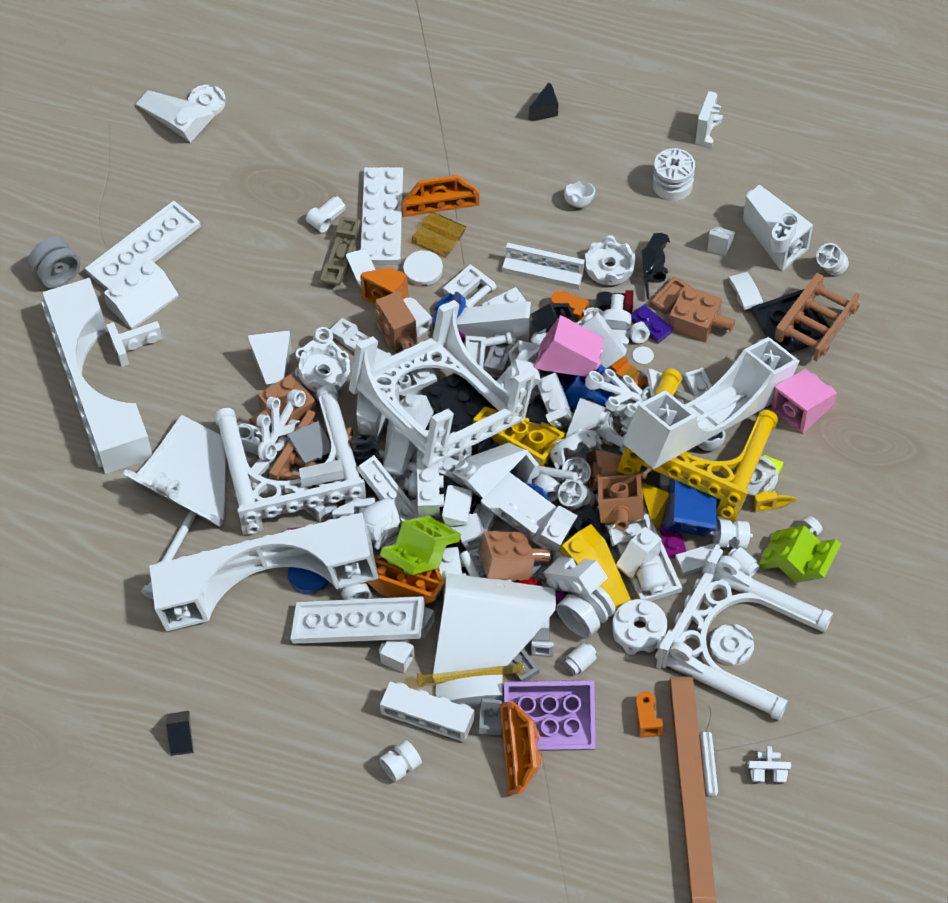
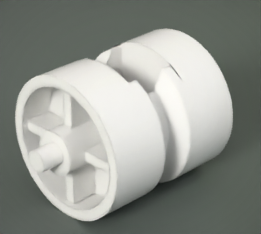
(832, 259)
(575, 494)
(733, 534)

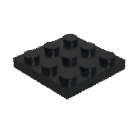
(772, 312)
(457, 396)

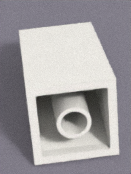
(761, 215)

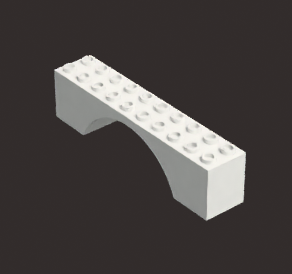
(111, 425)
(668, 428)
(192, 585)

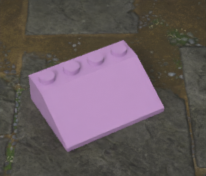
(561, 711)

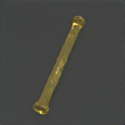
(449, 676)

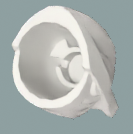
(381, 521)

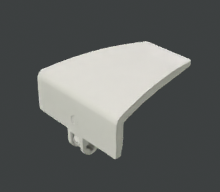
(188, 470)
(488, 621)

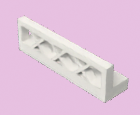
(543, 268)

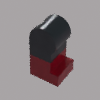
(603, 300)

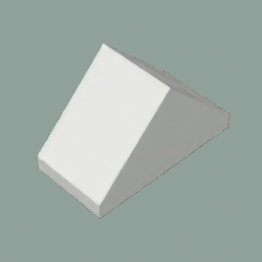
(720, 240)

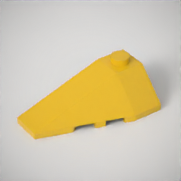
(534, 437)
(592, 546)

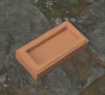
(668, 295)

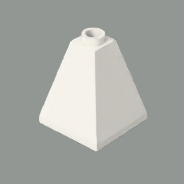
(271, 355)

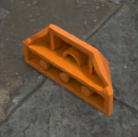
(439, 195)
(396, 583)
(520, 747)

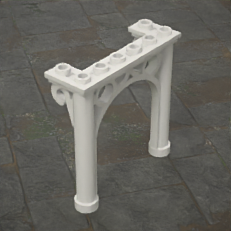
(255, 508)
(724, 574)

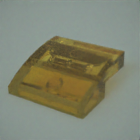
(438, 234)

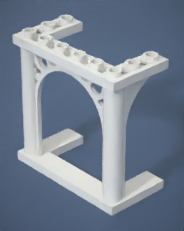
(447, 344)

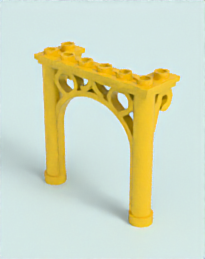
(690, 468)

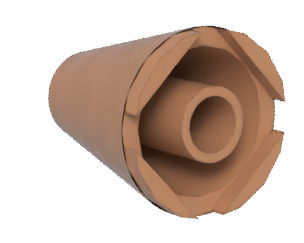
(604, 465)

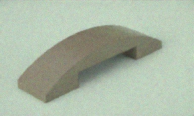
(344, 243)

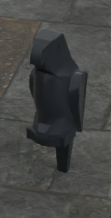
(654, 260)

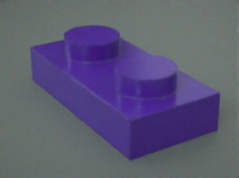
(657, 327)

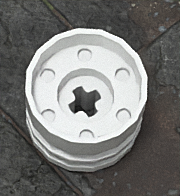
(673, 174)
(585, 612)

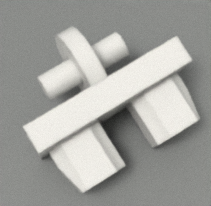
(758, 768)

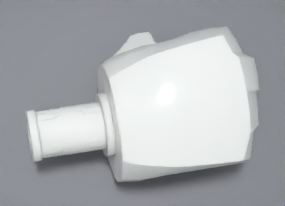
(618, 319)

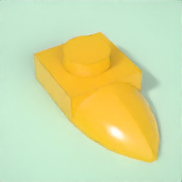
(770, 500)

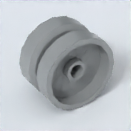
(54, 262)

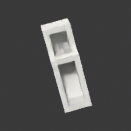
(471, 689)

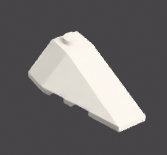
(177, 114)
(398, 447)

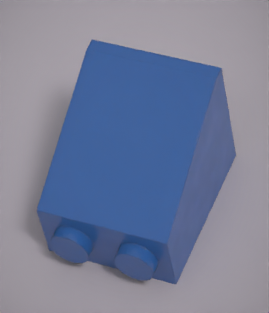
(689, 510)

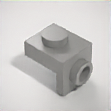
(490, 717)

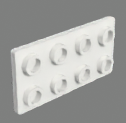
(520, 507)

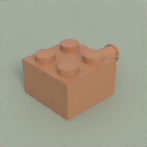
(697, 314)
(396, 322)
(280, 391)
(620, 499)
(509, 555)

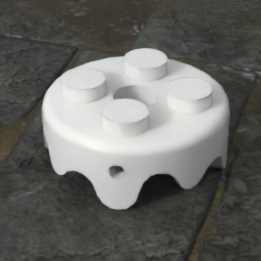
(609, 251)
(327, 359)
(576, 445)
(634, 638)

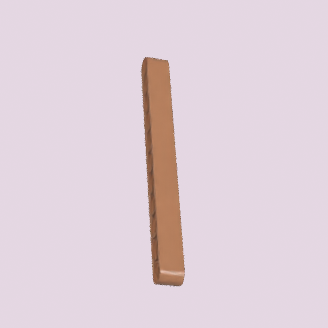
(692, 791)

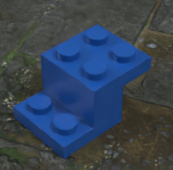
(575, 388)

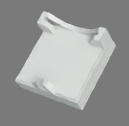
(707, 120)

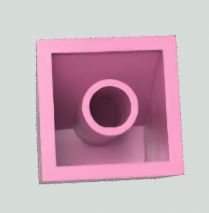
(569, 349)
(802, 400)

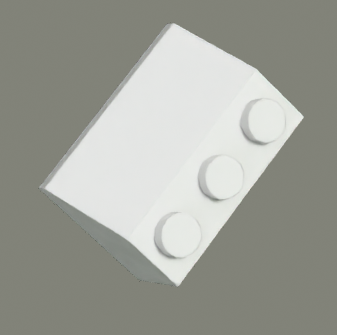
(140, 294)

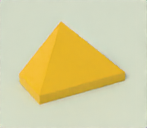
(656, 503)

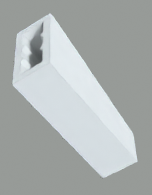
(497, 319)

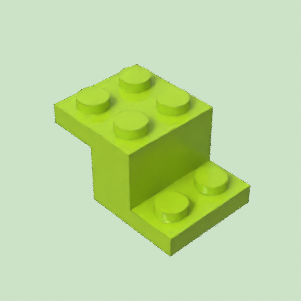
(420, 545)
(799, 554)

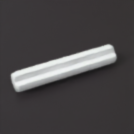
(708, 764)

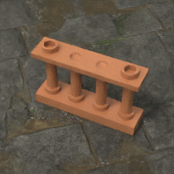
(806, 301)
(290, 457)

